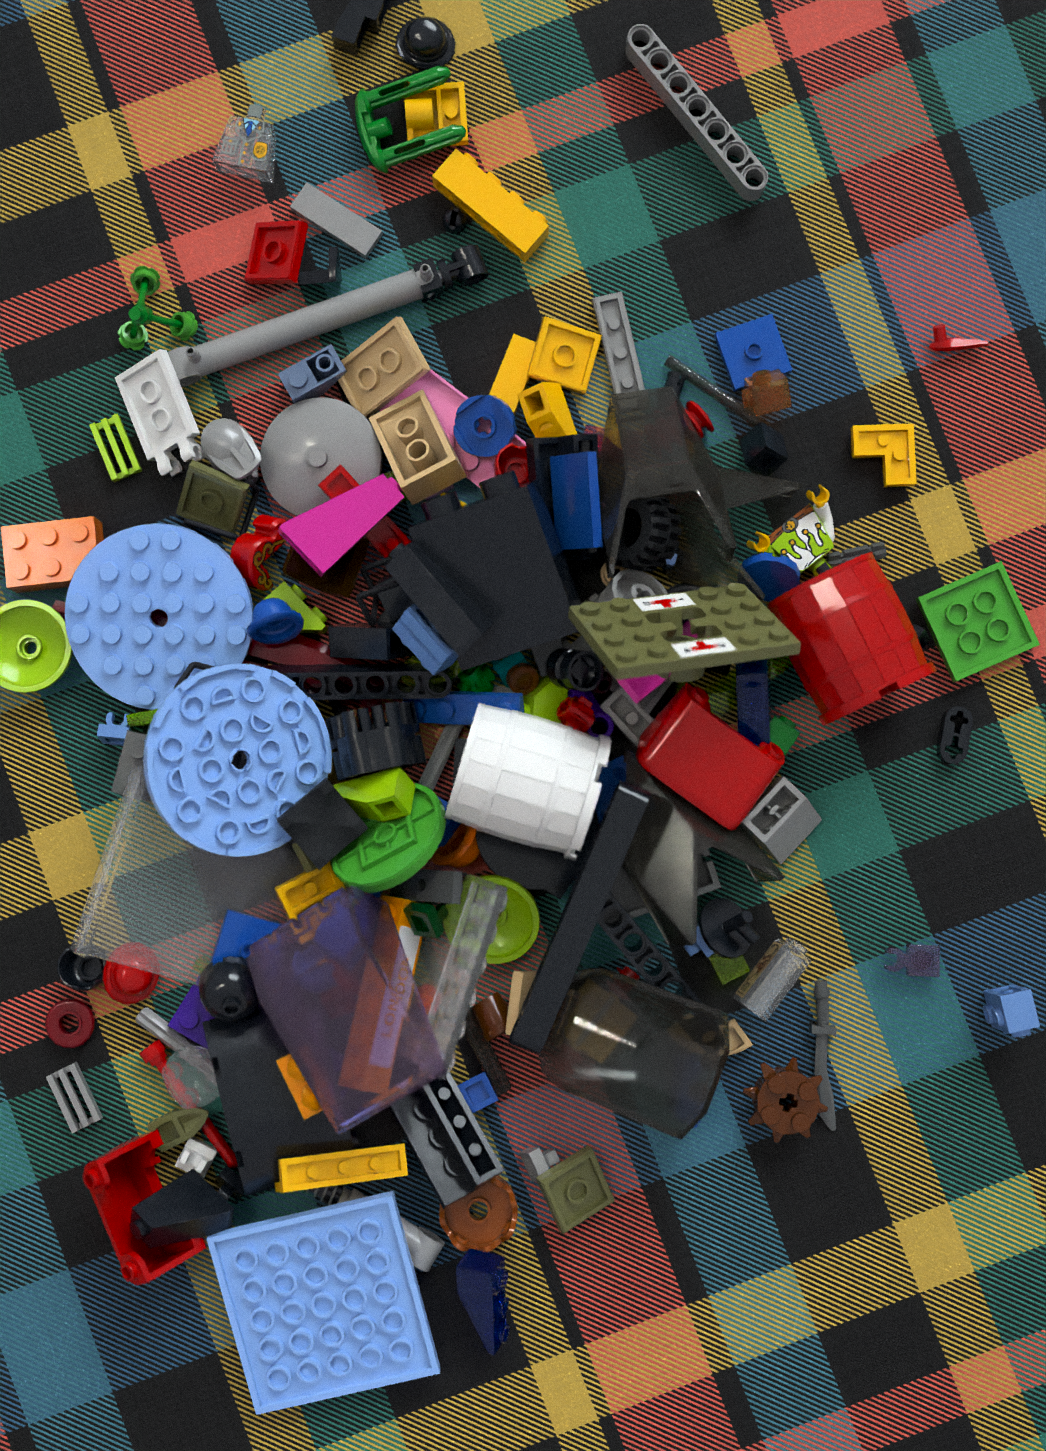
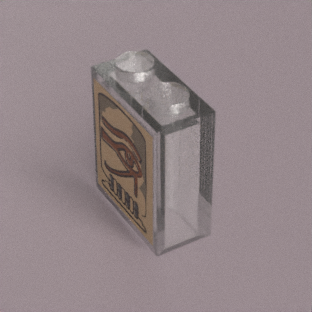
(773, 977)

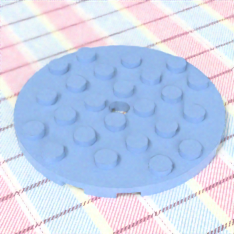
(147, 571)
(193, 749)

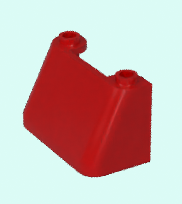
(707, 758)
(117, 1184)

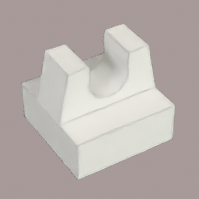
(196, 1156)

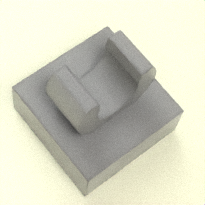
(537, 1161)

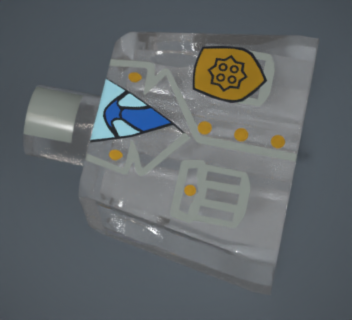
(247, 146)

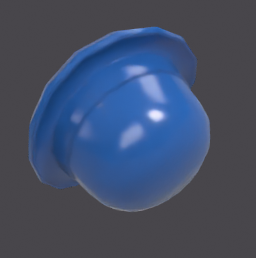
(274, 622)

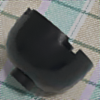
(228, 990)

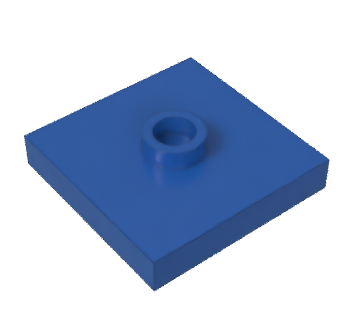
(752, 348)
(238, 933)

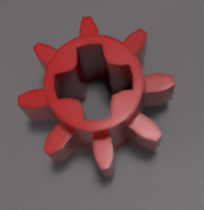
(576, 713)

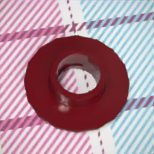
(55, 1027)

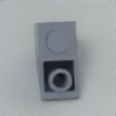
(313, 374)

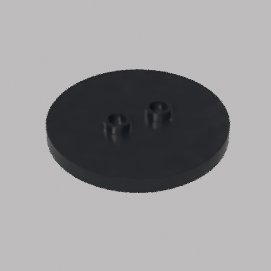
(532, 866)

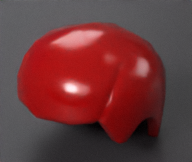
(512, 458)

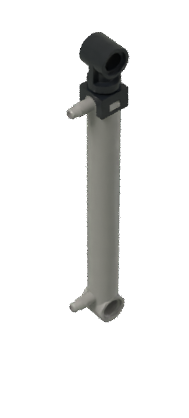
(328, 315)

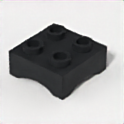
(322, 823)

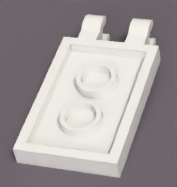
(160, 412)

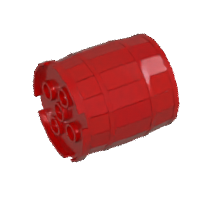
(851, 637)

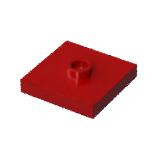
(276, 252)

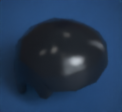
(79, 971)

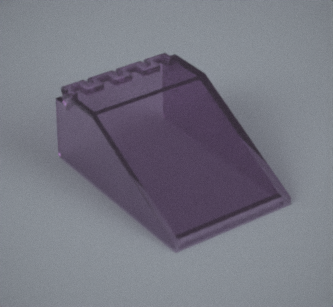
(347, 1005)

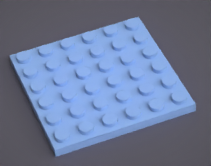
(324, 1303)

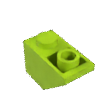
(313, 618)

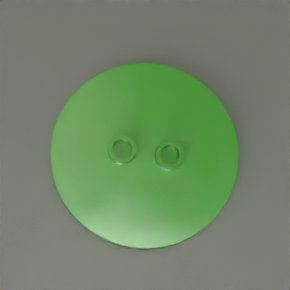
(394, 848)

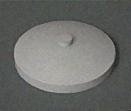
(309, 444)

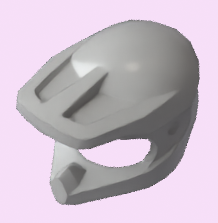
(231, 449)

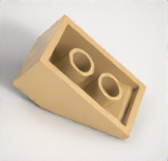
(417, 447)

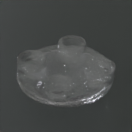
(190, 1077)

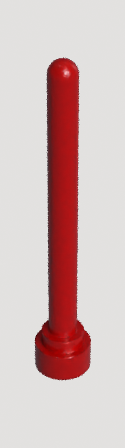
(156, 1056)

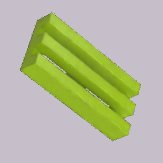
(105, 424)

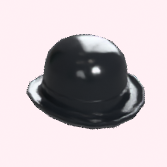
(425, 43)

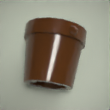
(491, 1016)

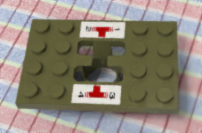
(634, 646)

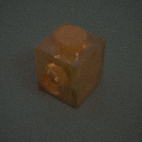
(766, 392)

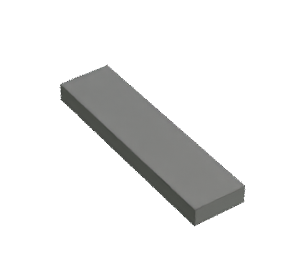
(618, 343)

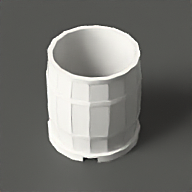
(528, 780)

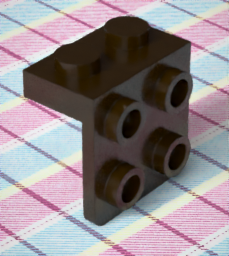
(338, 580)

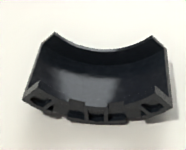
(259, 1104)

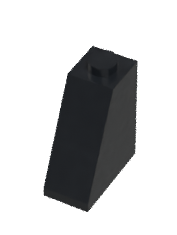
(366, 641)
(181, 1212)

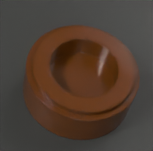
(522, 678)

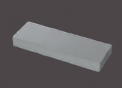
(336, 220)

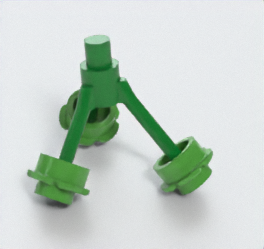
(133, 333)

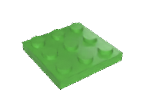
(977, 621)

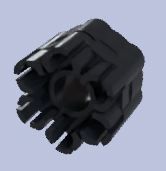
(375, 745)

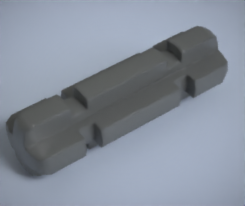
(837, 558)

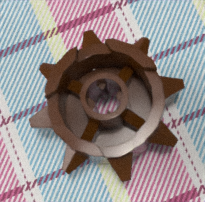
(796, 1115)

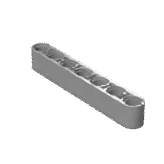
(694, 98)

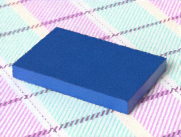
(576, 500)

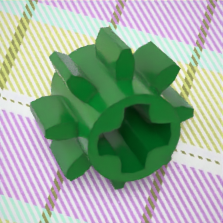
(476, 679)

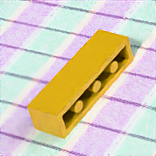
(491, 205)

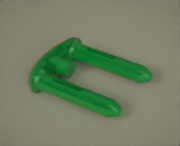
(371, 131)

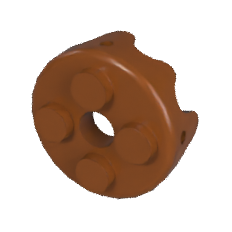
(485, 1232)

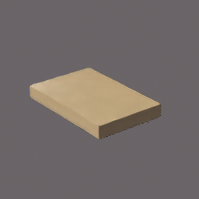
(382, 368)

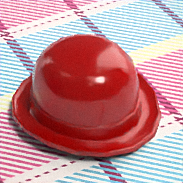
(127, 983)

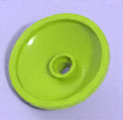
(28, 623)
(516, 925)

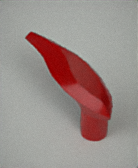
(942, 343)

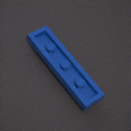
(461, 706)

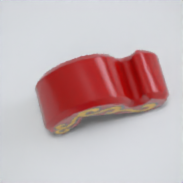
(255, 548)

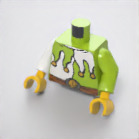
(804, 536)

